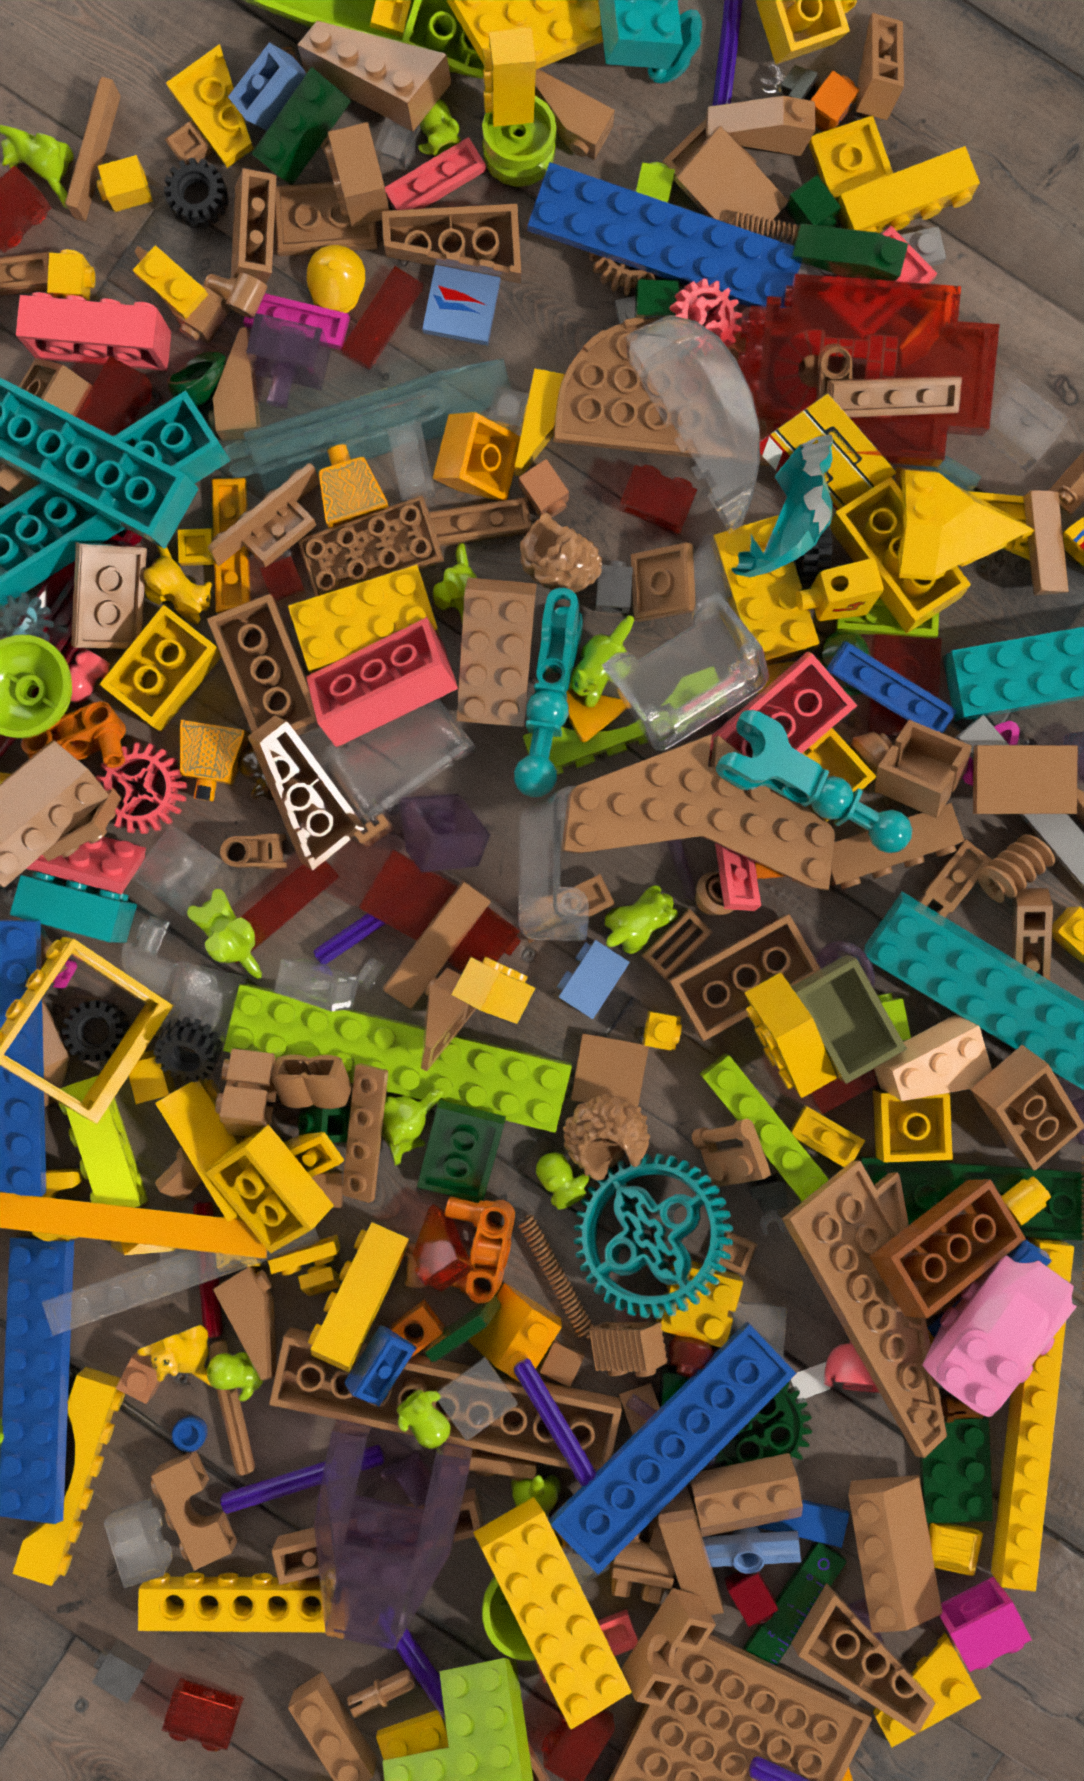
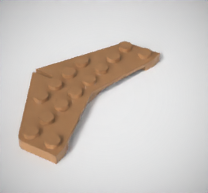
(684, 798)

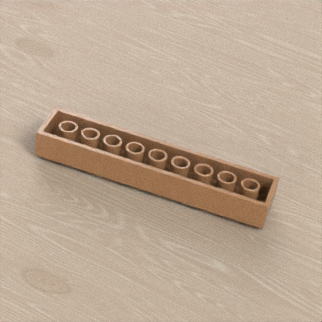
(320, 1389)

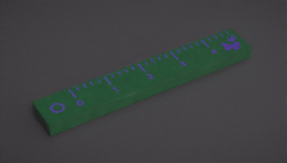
(794, 1602)

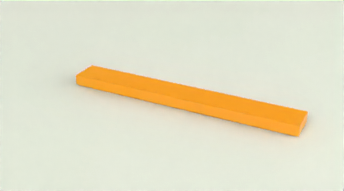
(129, 1225)

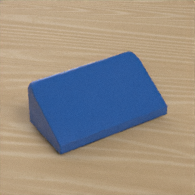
(379, 1366)

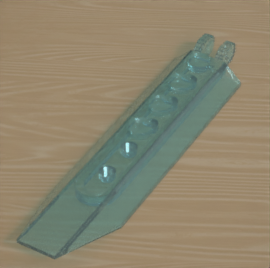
(364, 422)

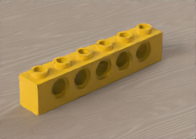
(229, 1615)

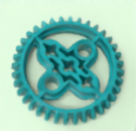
(666, 1243)

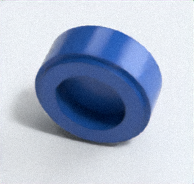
(189, 1433)

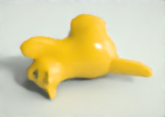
(168, 583)
(180, 1354)

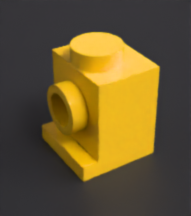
(662, 1030)

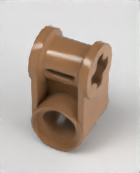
(825, 374)
(257, 851)

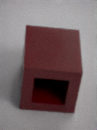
(751, 1597)

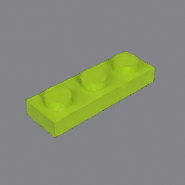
(881, 621)

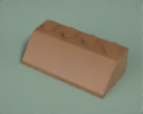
(56, 386)
(42, 805)
(894, 1552)

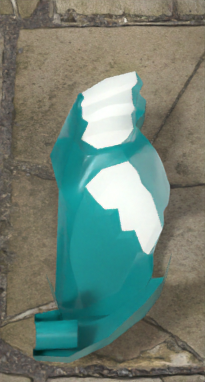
(805, 510)

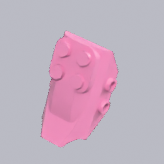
(998, 1332)

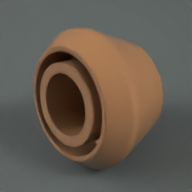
(871, 748)
(709, 895)

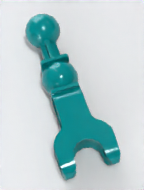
(548, 705)
(806, 782)

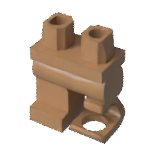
(643, 1563)

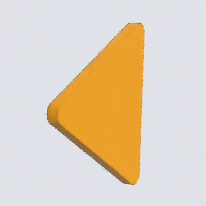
(591, 720)

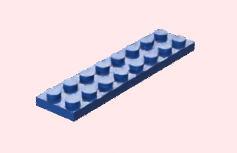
(660, 237)
(21, 1103)
(35, 1383)
(672, 1448)

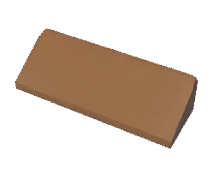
(1046, 542)

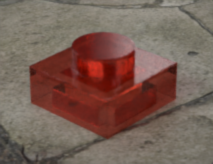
(282, 578)

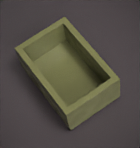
(849, 1018)

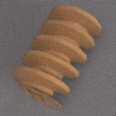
(1015, 868)

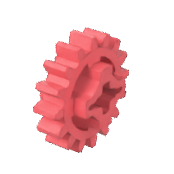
(720, 309)

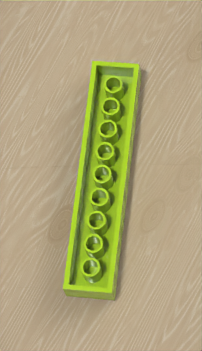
(470, 1071)

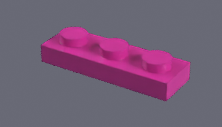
(332, 322)

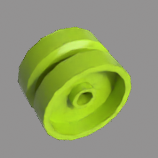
(520, 152)

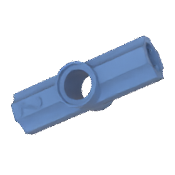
(751, 1549)

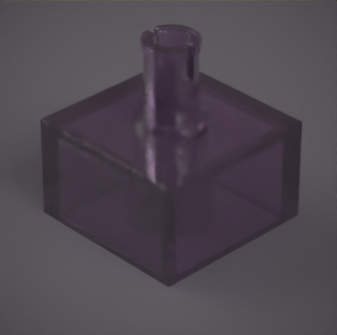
(287, 355)

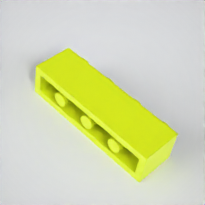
(105, 1153)

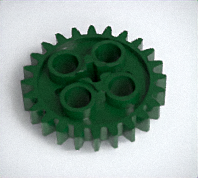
(766, 1447)

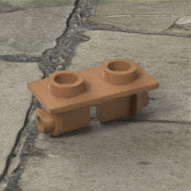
(1071, 486)

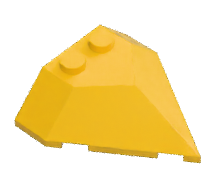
(947, 525)

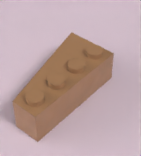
(377, 71)
(457, 237)
(305, 796)
(854, 1657)

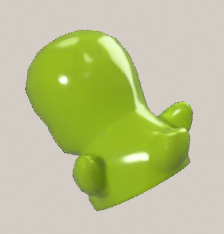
(440, 130)
(557, 1177)
(232, 1372)
(425, 1421)

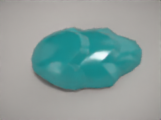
(691, 35)

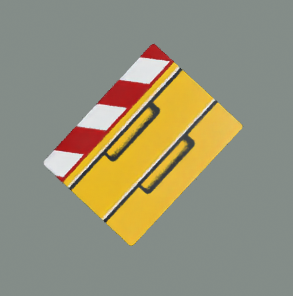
(849, 472)

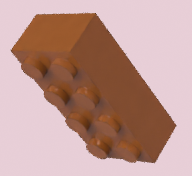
(947, 1248)

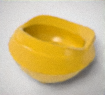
(335, 278)

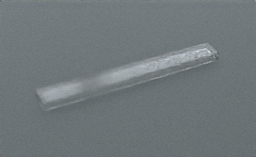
(150, 1283)

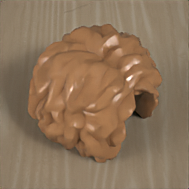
(559, 556)
(604, 1132)

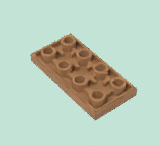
(371, 546)

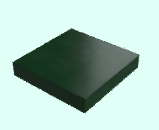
(463, 1329)

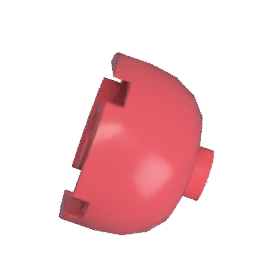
(847, 1368)

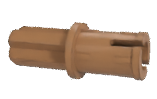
(381, 1692)

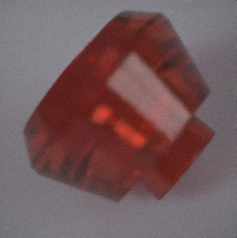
(689, 1355)

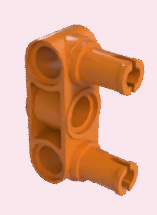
(84, 733)
(490, 1245)

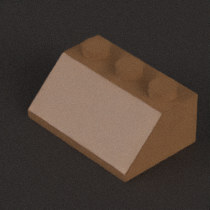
(746, 1495)

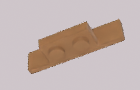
(272, 524)
(364, 1132)

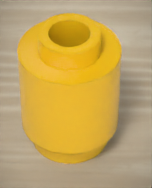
(1026, 1199)

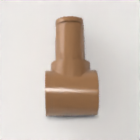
(240, 293)

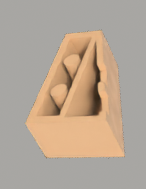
(937, 1061)

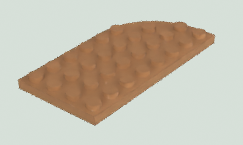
(609, 408)

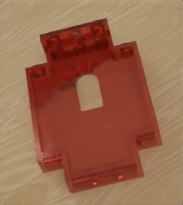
(900, 332)

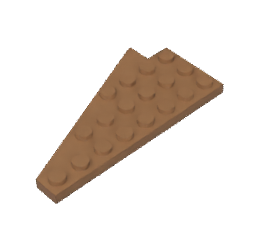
(836, 1236)

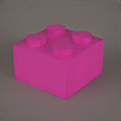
(983, 1624)

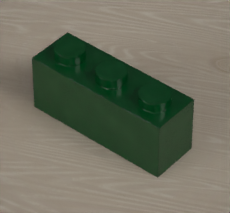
(301, 126)

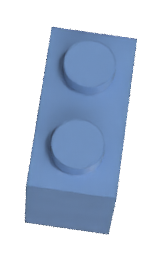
(267, 86)
(592, 978)

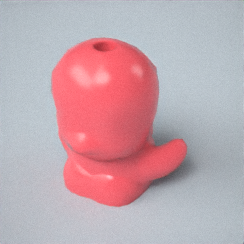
(85, 674)

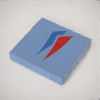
(461, 305)

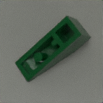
(850, 252)

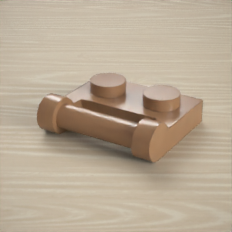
(736, 1163)

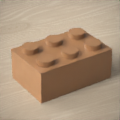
(1028, 1107)

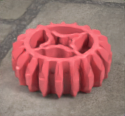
(166, 803)

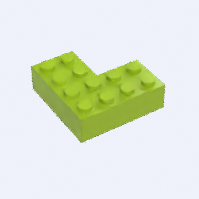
(482, 1729)

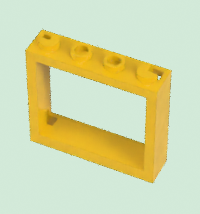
(125, 1055)

